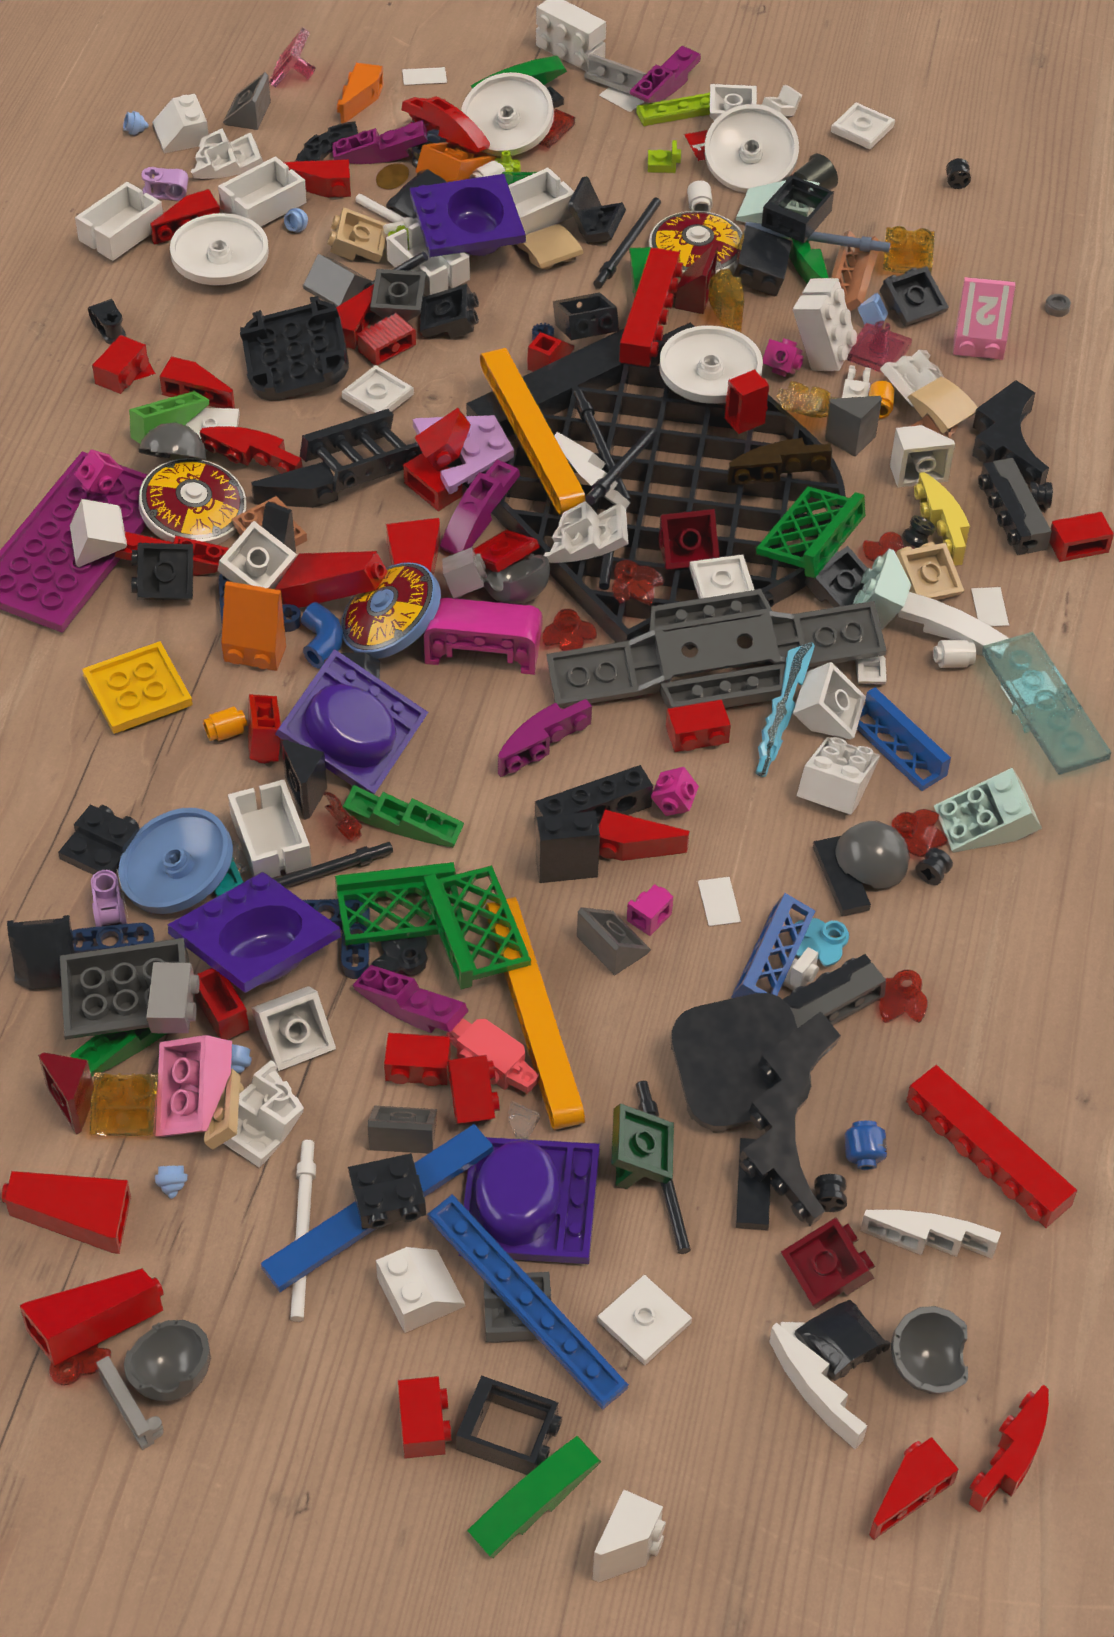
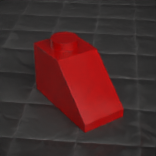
(444, 439)

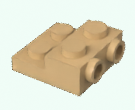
(357, 235)
(931, 571)

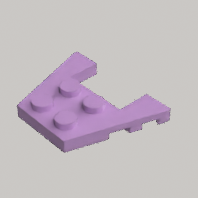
(480, 450)

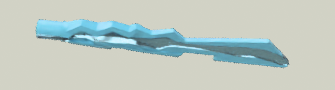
(783, 706)

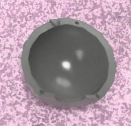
(172, 439)
(520, 581)
(873, 854)
(930, 1350)
(168, 1360)

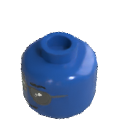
(865, 1144)

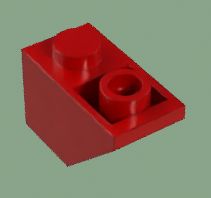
(545, 350)

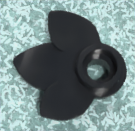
(404, 955)

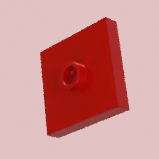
(505, 549)

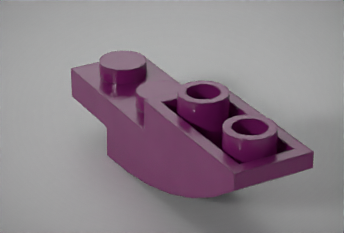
(668, 78)
(372, 148)
(476, 505)
(534, 736)
(408, 1002)

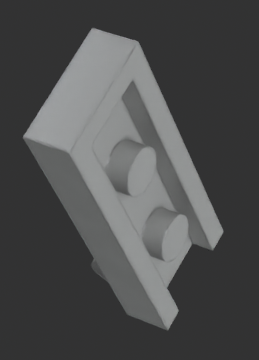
(612, 73)
(143, 1430)

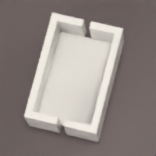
(569, 32)
(263, 192)
(541, 200)
(118, 221)
(440, 270)
(825, 324)
(272, 835)

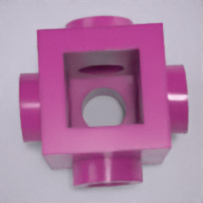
(775, 353)
(98, 472)
(674, 791)

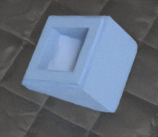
(873, 310)

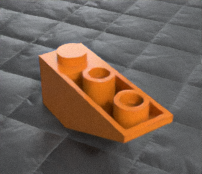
(361, 91)

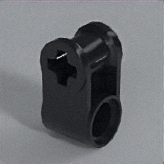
(107, 320)

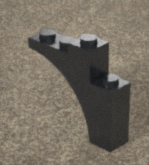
(1001, 432)

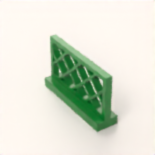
(830, 535)
(393, 884)
(453, 938)

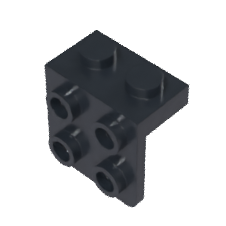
(593, 219)

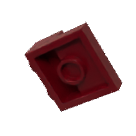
(829, 1262)

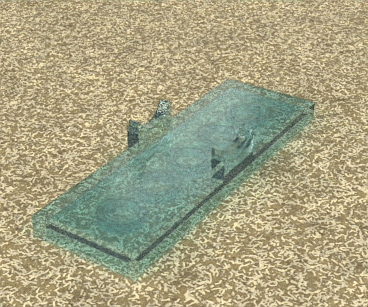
(1045, 703)

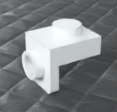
(786, 101)
(802, 970)

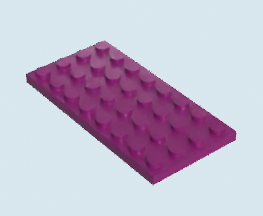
(39, 558)

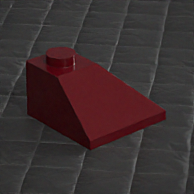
(694, 283)

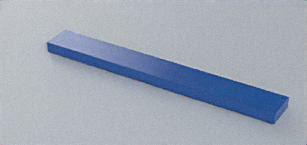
(345, 1227)
(528, 1302)

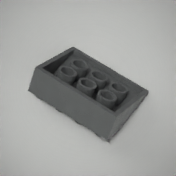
(111, 986)

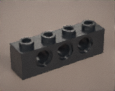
(620, 792)

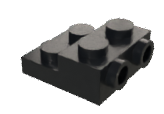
(913, 296)
(449, 312)
(163, 571)
(839, 579)
(99, 840)
(387, 1191)

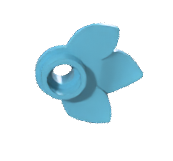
(819, 939)

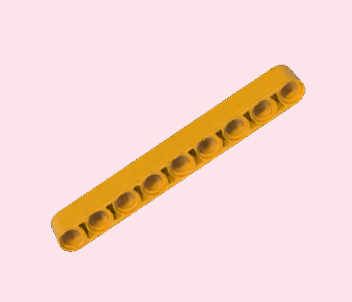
(532, 430)
(540, 1029)

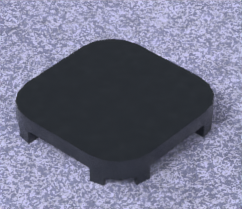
(295, 350)
(720, 1053)

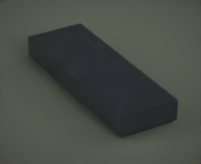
(846, 889)
(752, 1198)

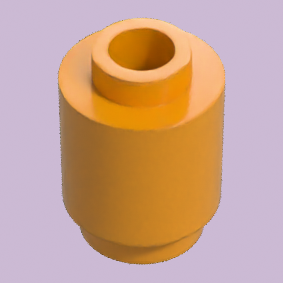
(886, 391)
(224, 724)

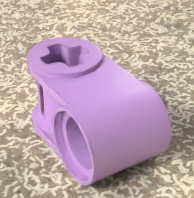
(167, 183)
(107, 904)

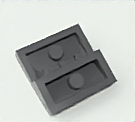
(501, 1322)

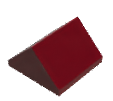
(688, 537)
(69, 1085)

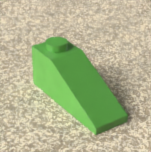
(170, 410)

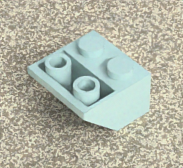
(886, 586)

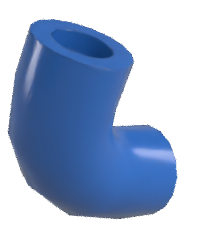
(327, 631)

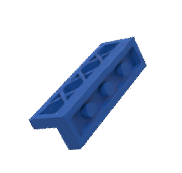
(909, 739)
(770, 938)

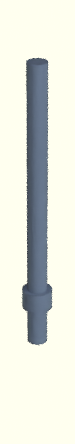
(864, 243)

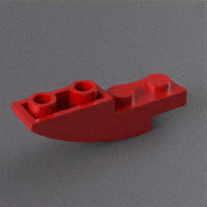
(453, 123)
(244, 444)
(205, 555)
(1017, 1450)

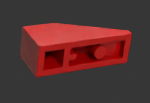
(324, 177)
(356, 316)
(186, 376)
(262, 726)
(636, 838)
(920, 1478)

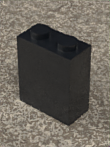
(762, 260)
(567, 846)

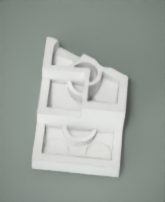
(223, 158)
(911, 372)
(588, 535)
(264, 1115)

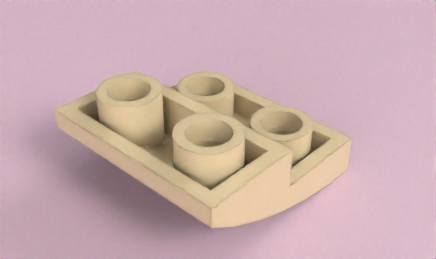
(551, 246)
(943, 403)

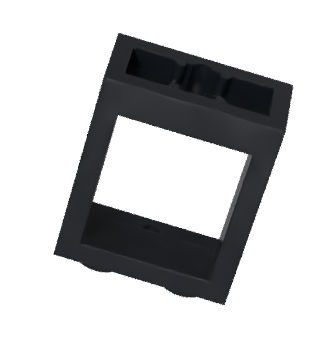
(790, 223)
(592, 318)
(515, 1399)

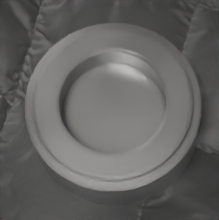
(1057, 305)

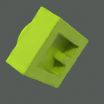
(664, 160)

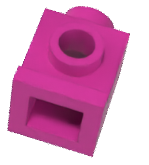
(650, 909)

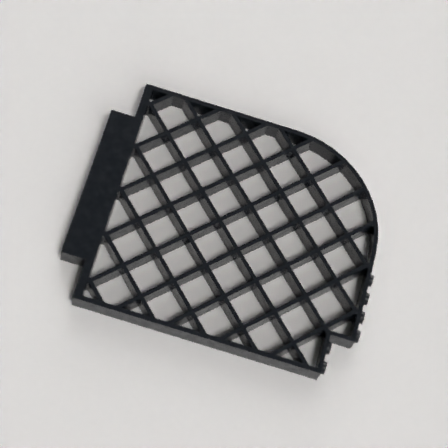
(596, 370)

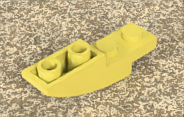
(945, 513)

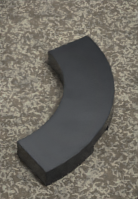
(321, 145)

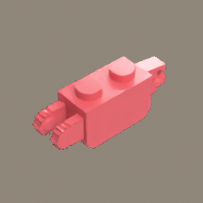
(505, 1051)

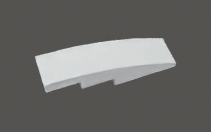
(588, 466)
(948, 621)
(917, 1229)
(809, 1376)

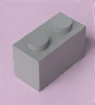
(464, 572)
(172, 997)

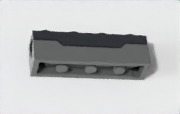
(1014, 506)
(838, 992)

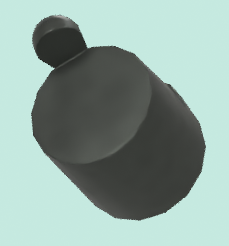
(818, 170)

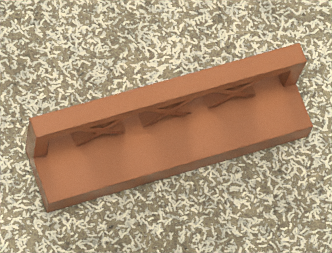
(858, 275)

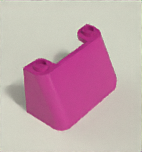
(485, 628)

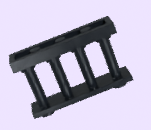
(354, 433)

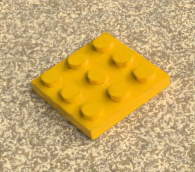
(137, 687)

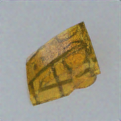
(908, 249)
(727, 299)
(800, 401)
(124, 1104)

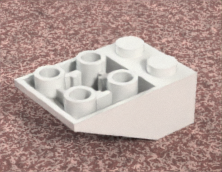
(838, 774)

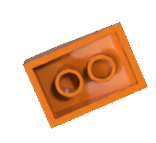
(451, 161)
(253, 626)

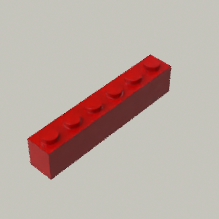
(650, 307)
(991, 1146)

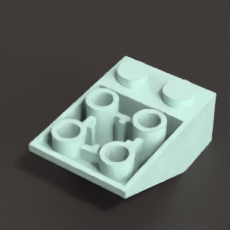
(757, 197)
(988, 814)

